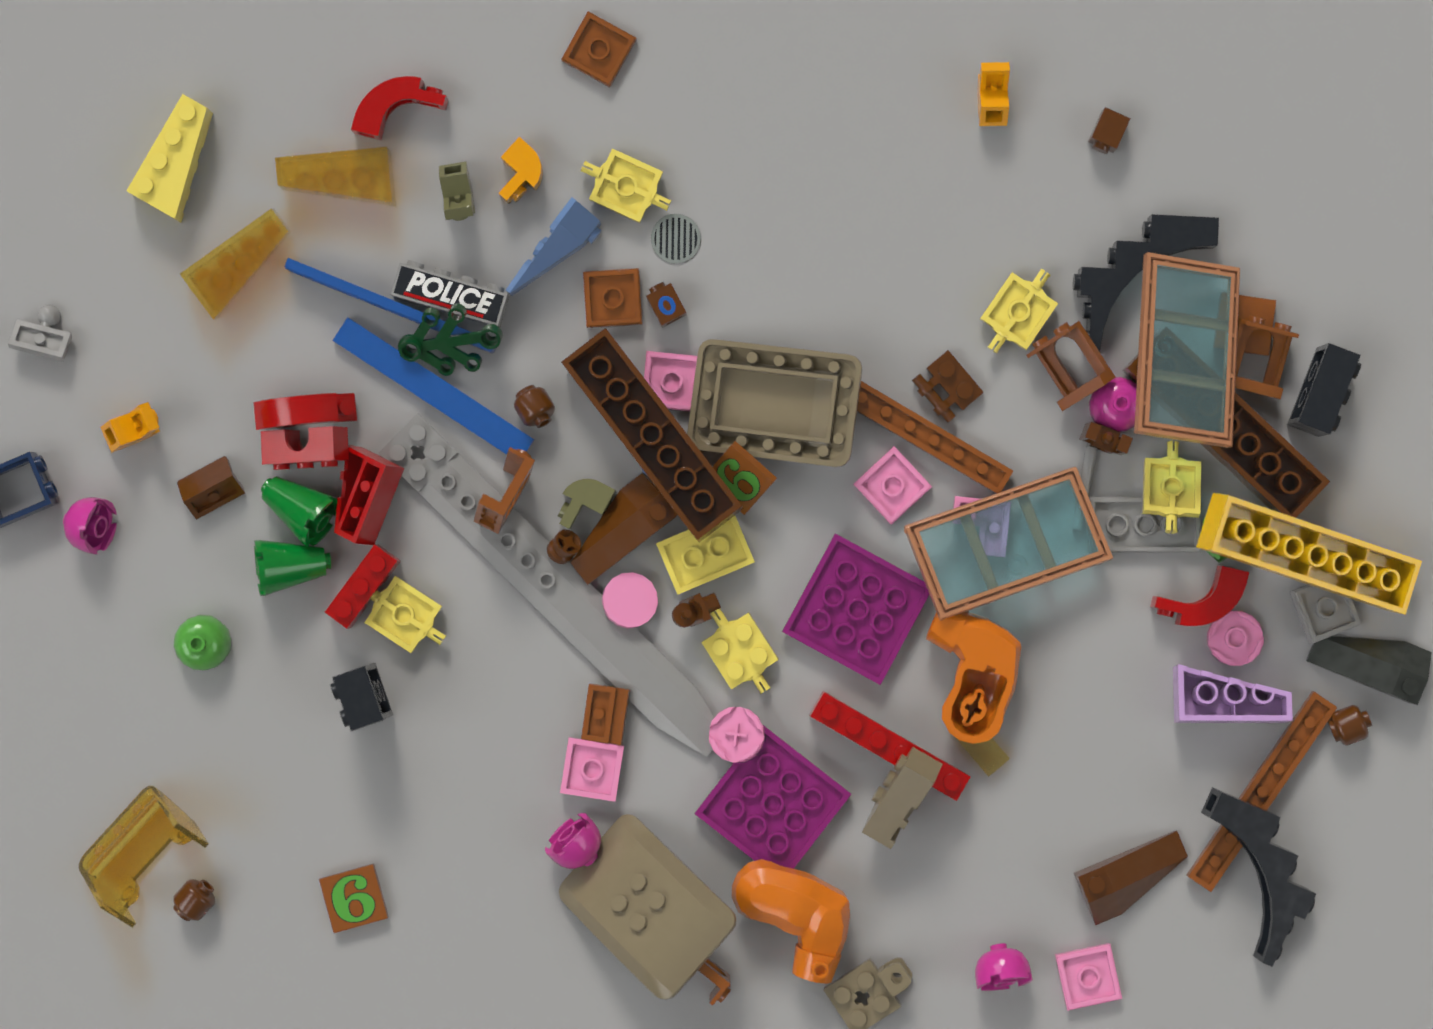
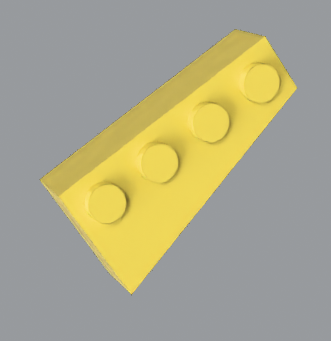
(173, 159)

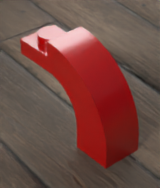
(389, 95)
(304, 410)
(1219, 601)

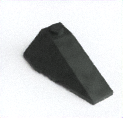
(1380, 664)

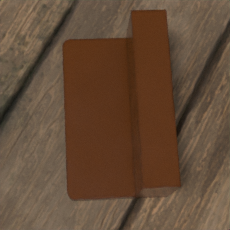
(210, 487)

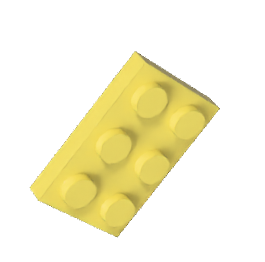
(698, 563)

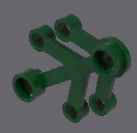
(446, 342)

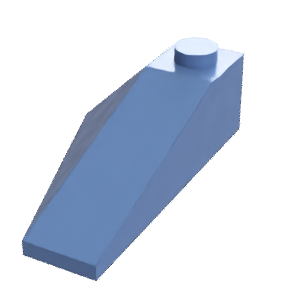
(569, 234)

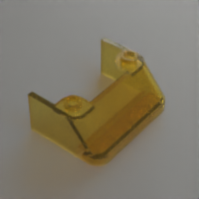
(131, 846)

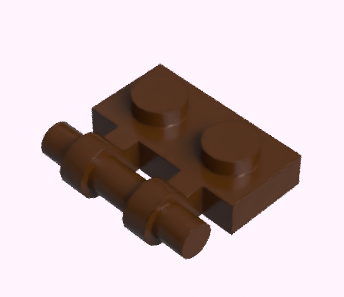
(955, 382)

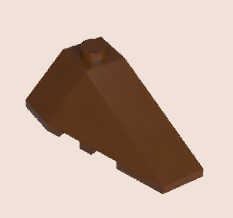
(627, 523)
(1124, 878)

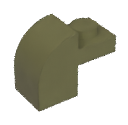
(456, 191)
(588, 493)

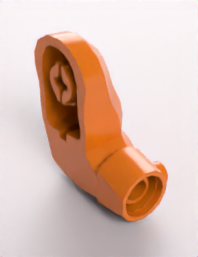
(983, 675)
(800, 907)

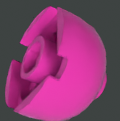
(1114, 404)
(89, 524)
(575, 843)
(1002, 968)

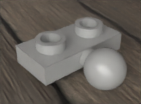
(41, 338)

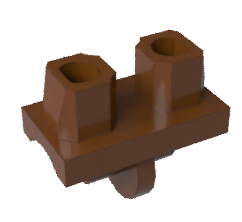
(695, 610)

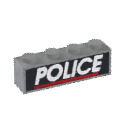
(441, 292)

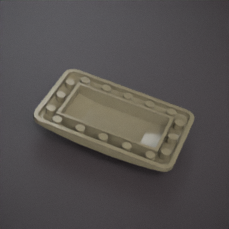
(775, 402)
(648, 907)

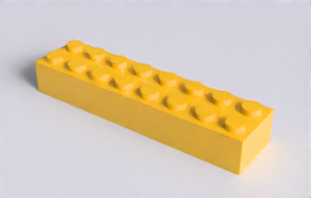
(1308, 553)

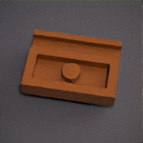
(605, 714)

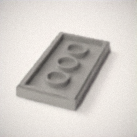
(1135, 532)

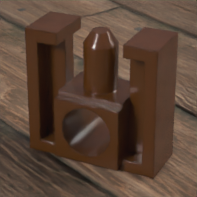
(1105, 439)

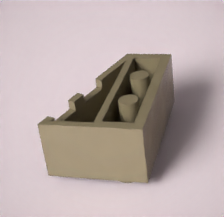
(900, 796)

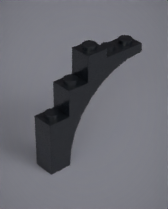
(1163, 236)
(1273, 864)

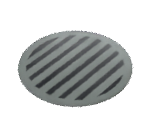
(675, 238)

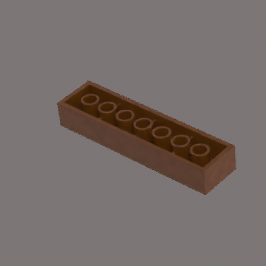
(652, 435)
(1264, 460)

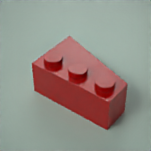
(365, 495)

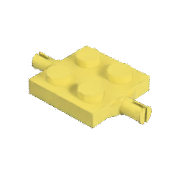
(626, 185)
(1018, 311)
(1172, 487)
(404, 615)
(740, 650)

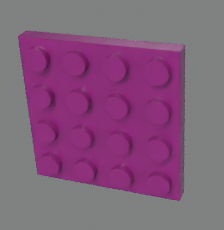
(857, 609)
(773, 803)

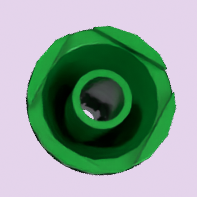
(300, 508)
(287, 565)

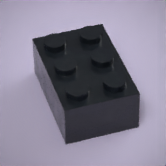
(1325, 390)
(361, 697)

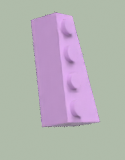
(1222, 699)

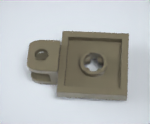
(880, 985)

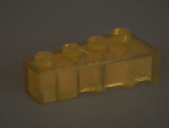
(347, 174)
(230, 266)

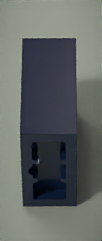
(47, 487)

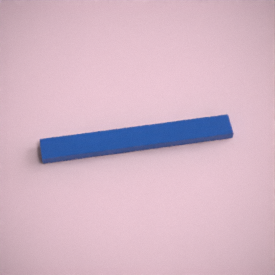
(368, 296)
(431, 388)

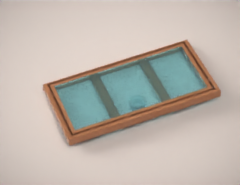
(1187, 350)
(1007, 543)

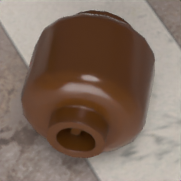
(534, 406)
(1350, 725)
(194, 900)

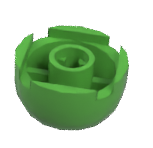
(202, 642)

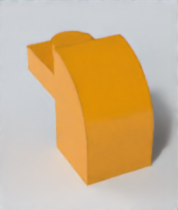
(993, 94)
(528, 170)
(131, 427)

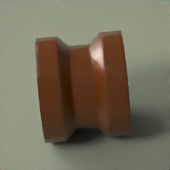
(571, 545)

